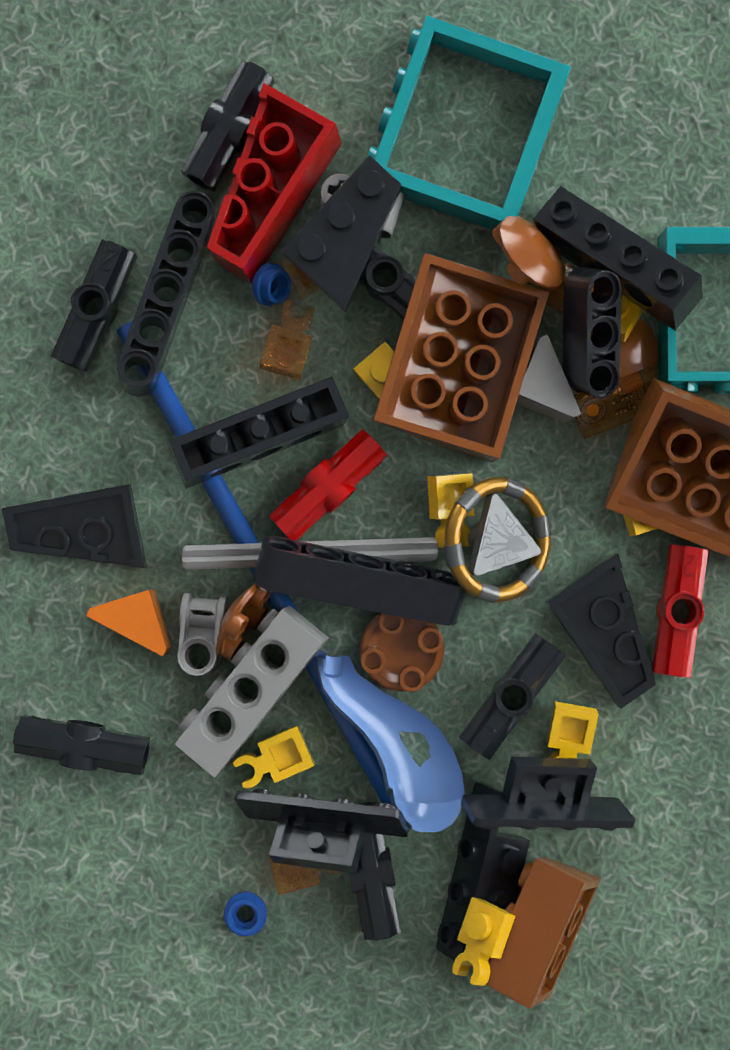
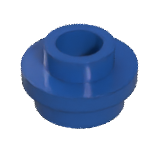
(271, 284)
(236, 923)

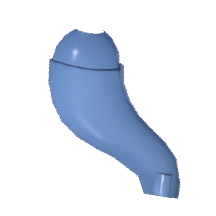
(424, 795)

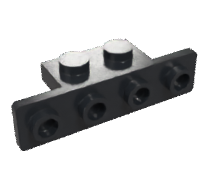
(548, 795)
(320, 831)
(484, 869)

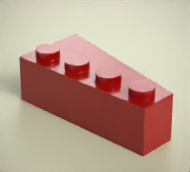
(271, 181)

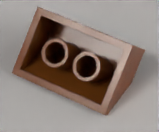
(543, 930)

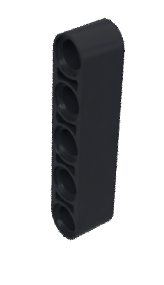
(172, 274)
(358, 581)

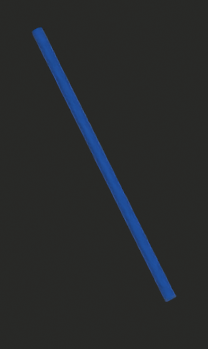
(242, 534)

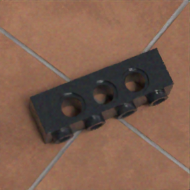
(599, 242)
(258, 432)

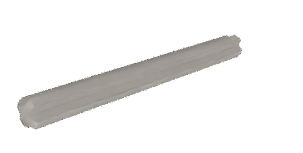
(246, 555)

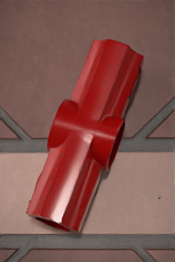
(328, 485)
(683, 581)

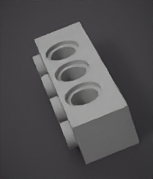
(216, 747)

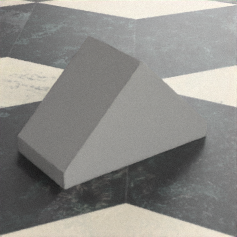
(546, 386)

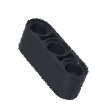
(581, 314)

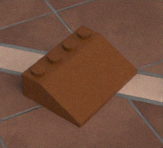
(461, 358)
(677, 467)

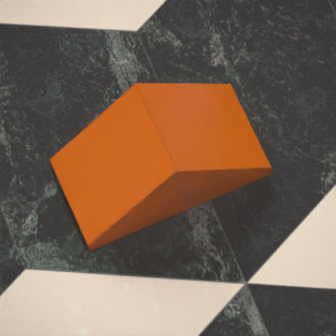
(137, 619)

